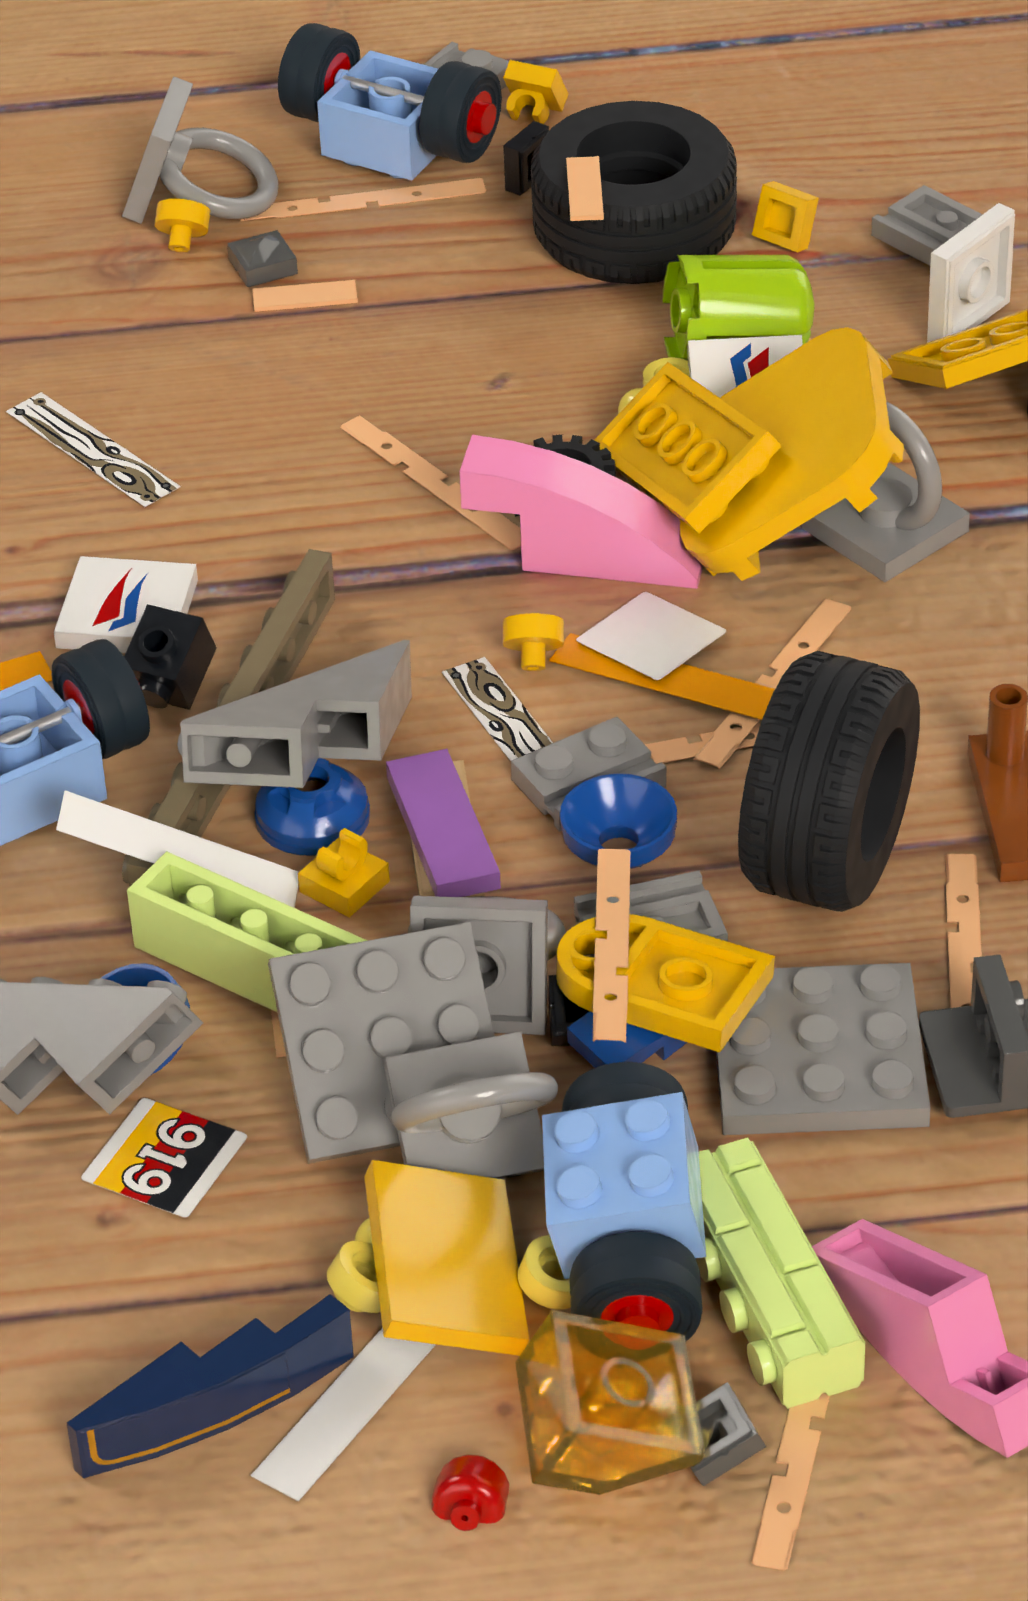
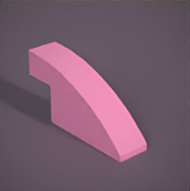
(576, 515)
(934, 1328)

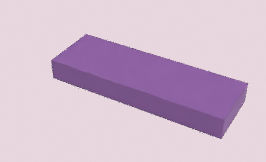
(443, 825)

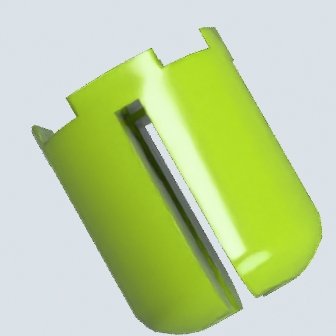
(736, 298)

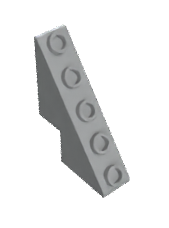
(285, 729)
(94, 1032)

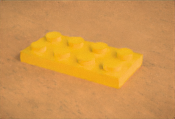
(686, 447)

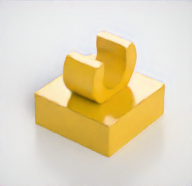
(534, 87)
(785, 216)
(344, 874)

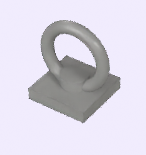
(168, 152)
(905, 520)
(512, 947)
(470, 1107)

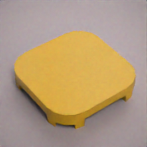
(835, 443)

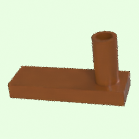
(1001, 779)

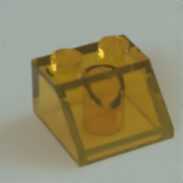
(606, 1404)

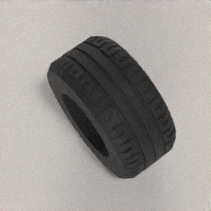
(662, 186)
(828, 780)

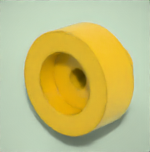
(182, 221)
(533, 636)

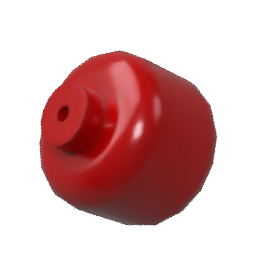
(470, 1492)

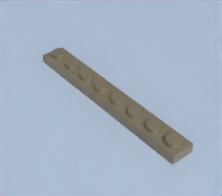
(266, 664)

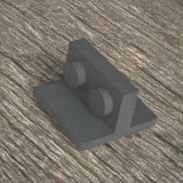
(981, 1048)

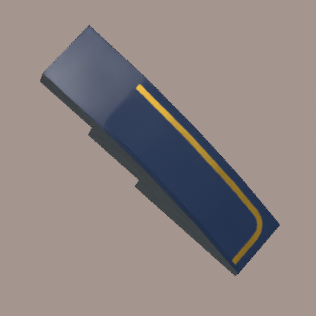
(196, 1397)

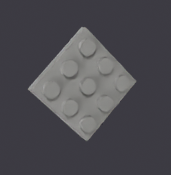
(364, 1003)
(827, 1054)

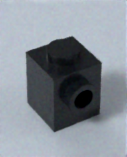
(170, 656)

